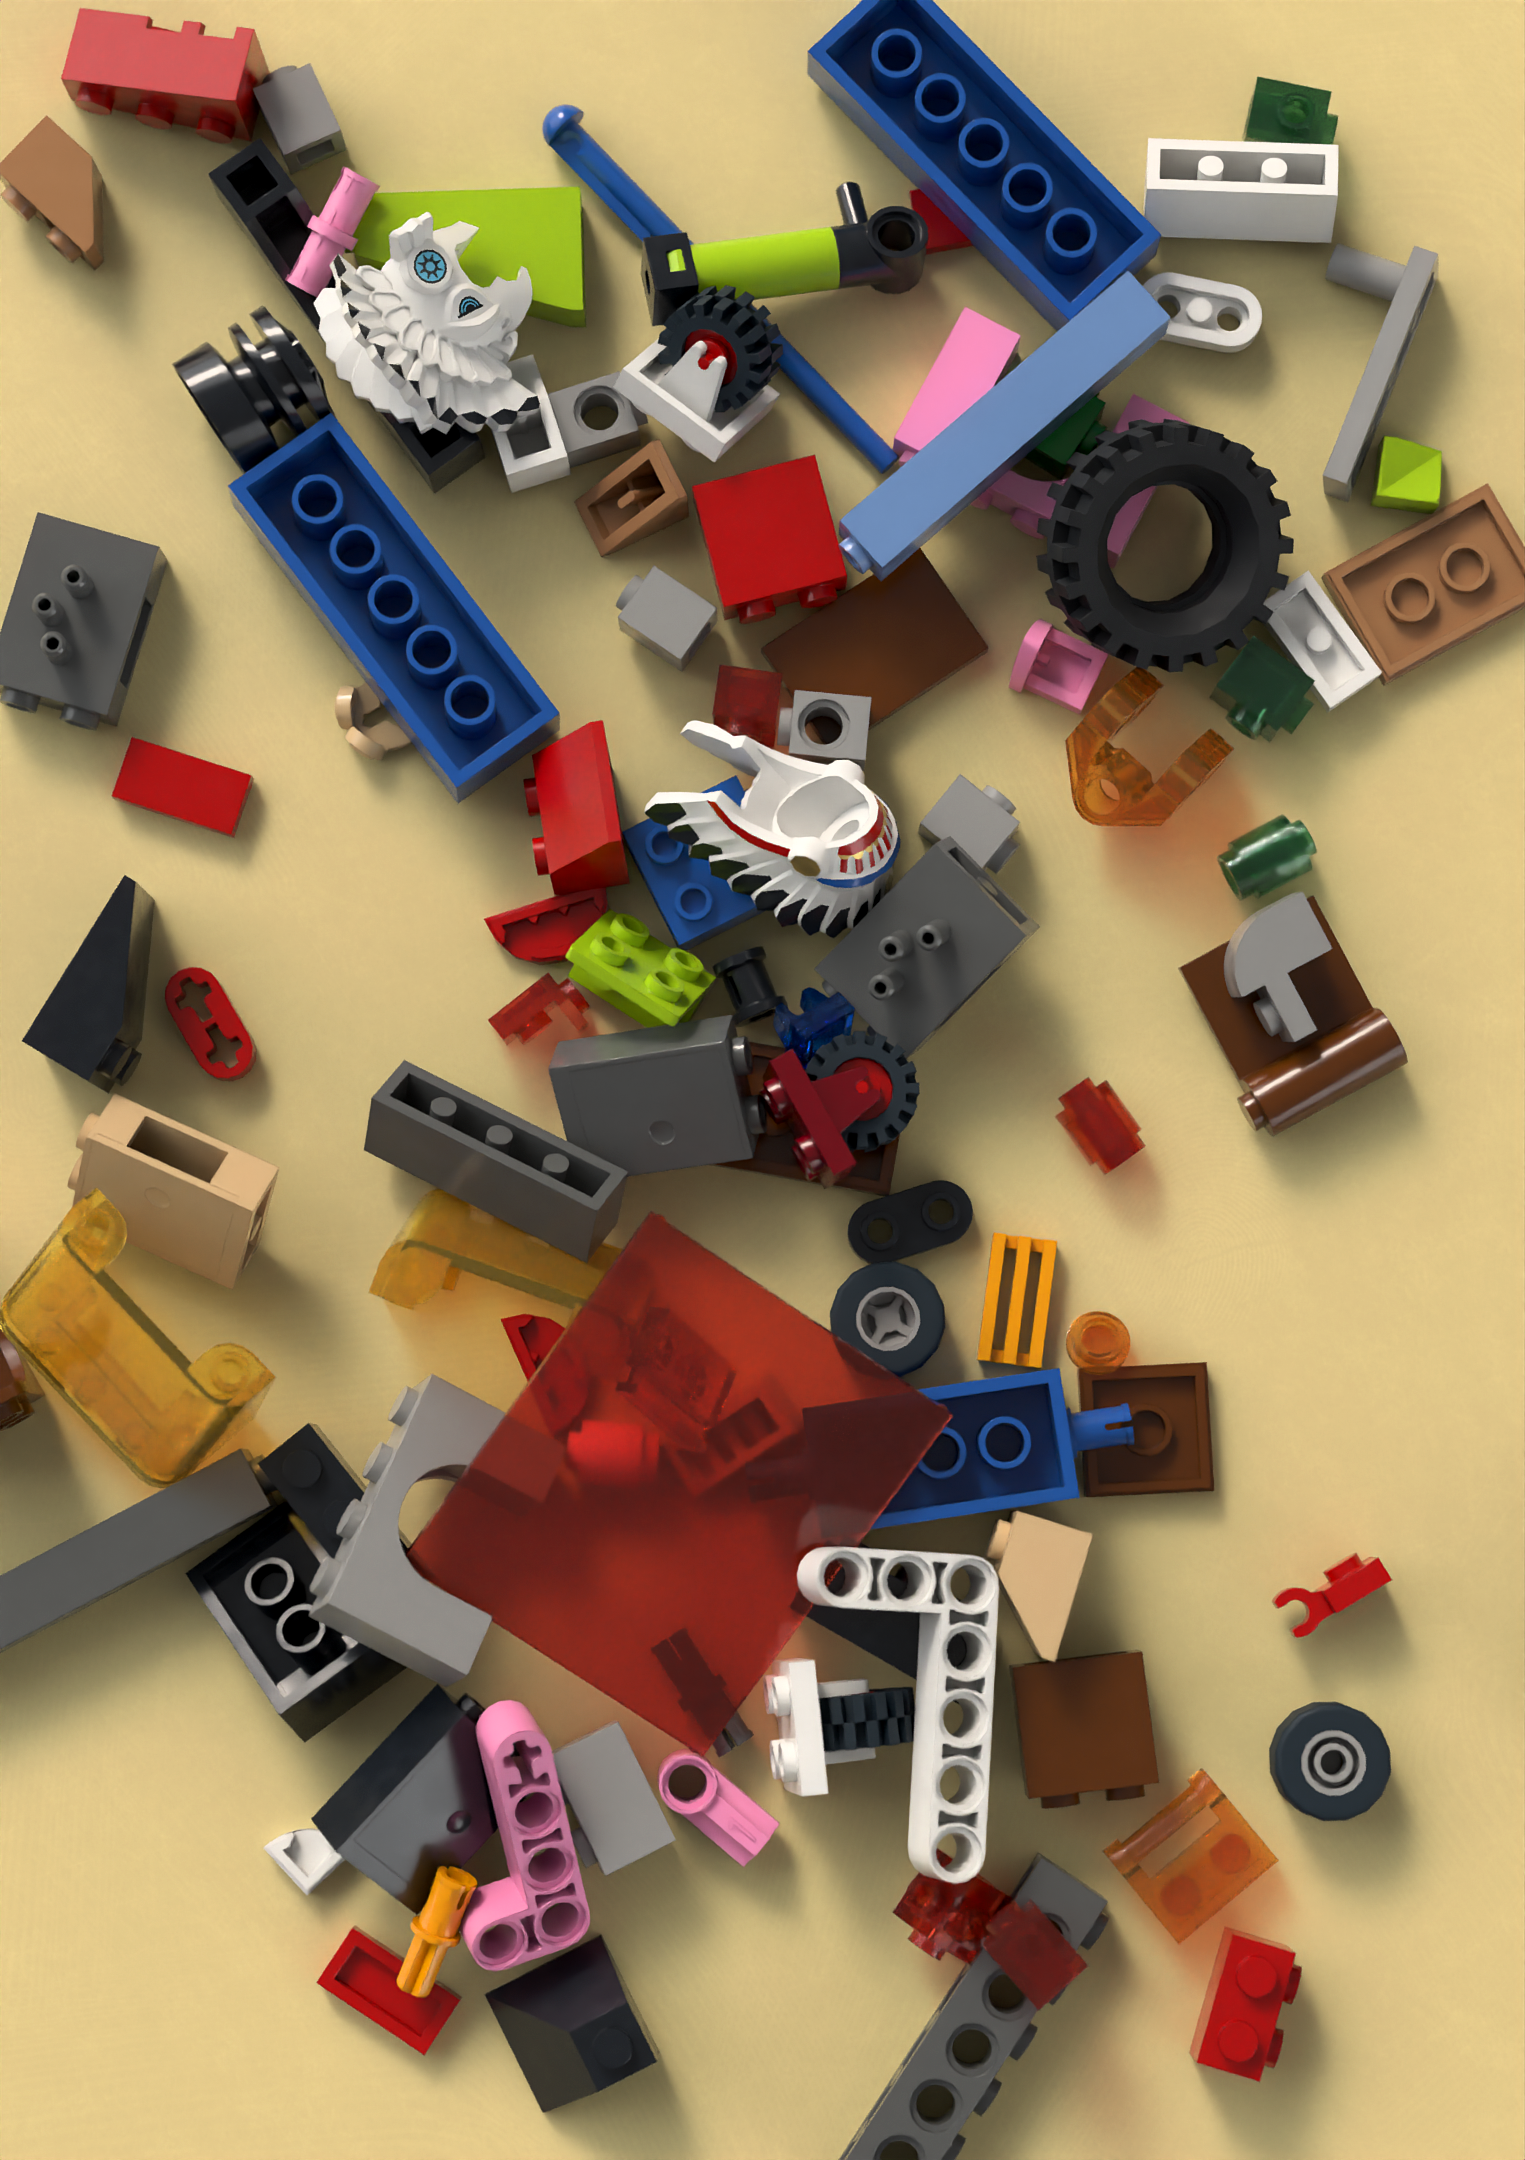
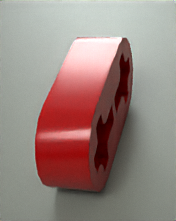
(197, 1032)

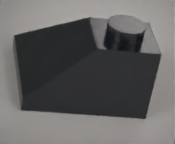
(573, 2025)

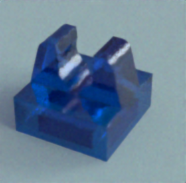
(815, 1027)

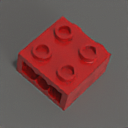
(770, 540)

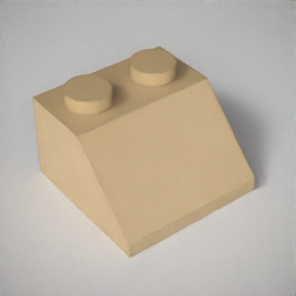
(1038, 1574)

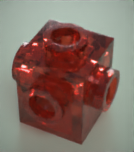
(950, 1914)

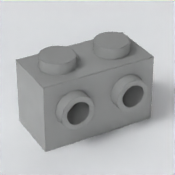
(609, 1800)

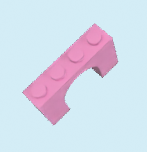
(964, 371)

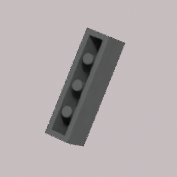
(495, 1160)

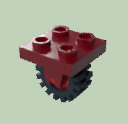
(847, 1100)

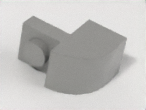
(1264, 953)

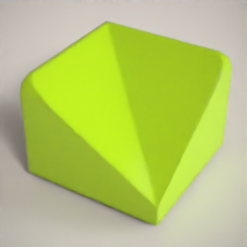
(1407, 476)

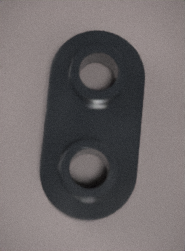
(910, 1222)

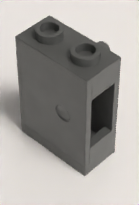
(77, 621)
(926, 947)
(660, 1096)

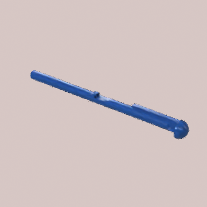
(646, 219)

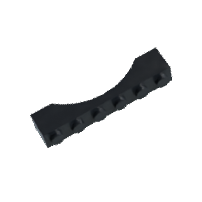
(276, 224)

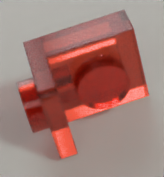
(528, 1012)

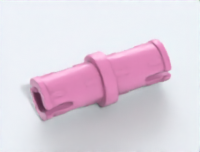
(332, 231)

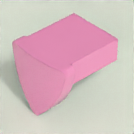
(1056, 666)

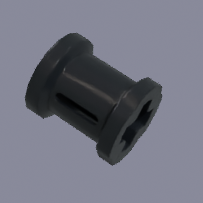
(749, 986)

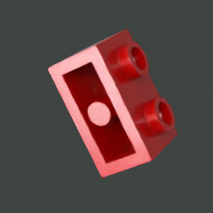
(1244, 2004)

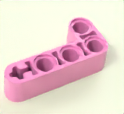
(535, 1883)

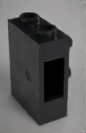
(415, 1800)

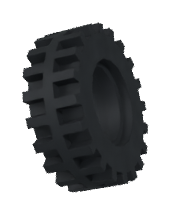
(1238, 568)

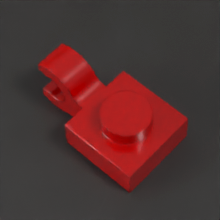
(1348, 1583)

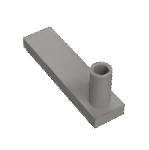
(1409, 291)

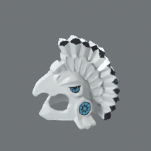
(425, 335)

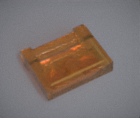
(1205, 1872)

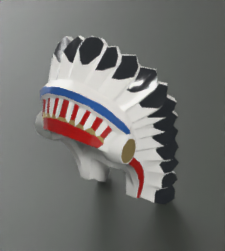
(800, 842)

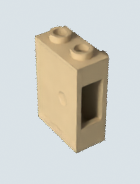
(176, 1188)

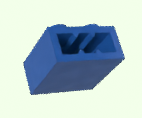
(685, 892)

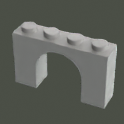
(370, 1584)

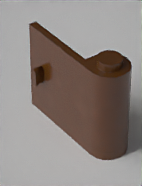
(1305, 1076)

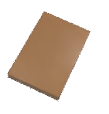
(1432, 584)

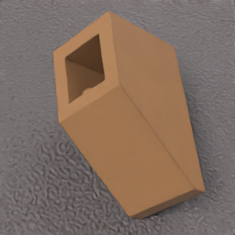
(61, 187)

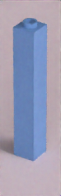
(1002, 427)

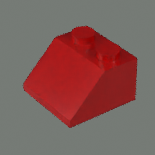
(577, 812)

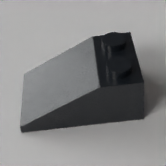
(99, 1002)
(263, 1602)

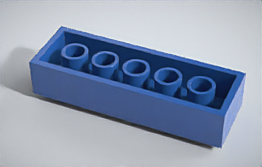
(982, 153)
(394, 607)

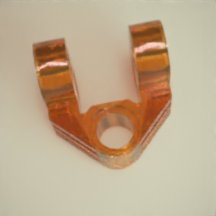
(1094, 758)

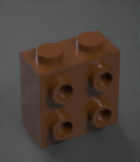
(1084, 1727)

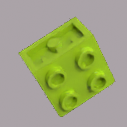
(638, 971)

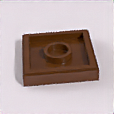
(1168, 1426)

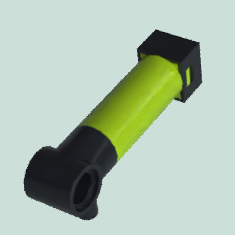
(790, 261)

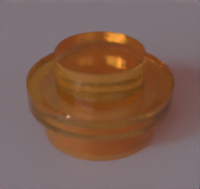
(1098, 1342)

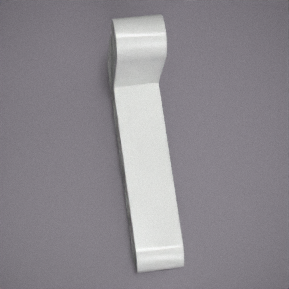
(936, 1687)

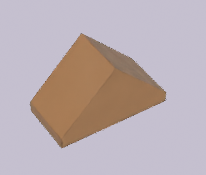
(634, 501)

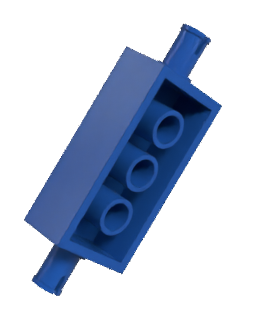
(1002, 1449)

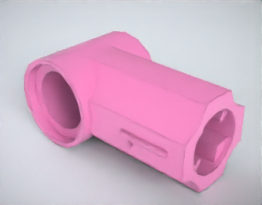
(719, 1808)

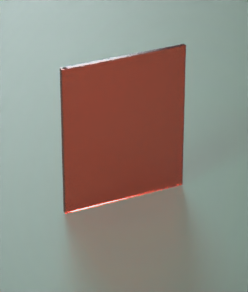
(672, 1480)

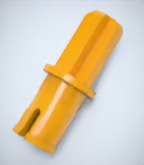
(436, 1929)

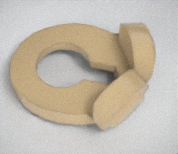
(350, 710)

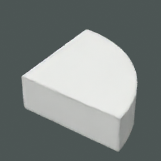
(304, 1857)

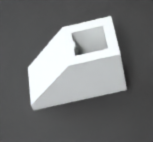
(533, 445)

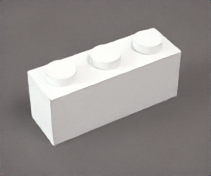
(1241, 190)

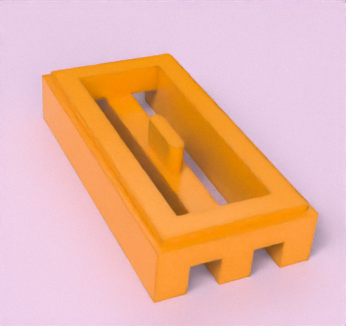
(1024, 1246)

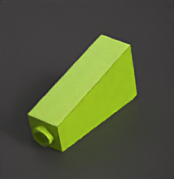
(516, 229)

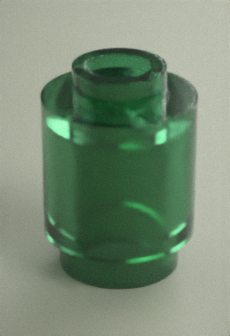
(1267, 857)

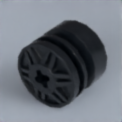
(254, 388)

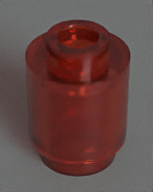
(1099, 1124)

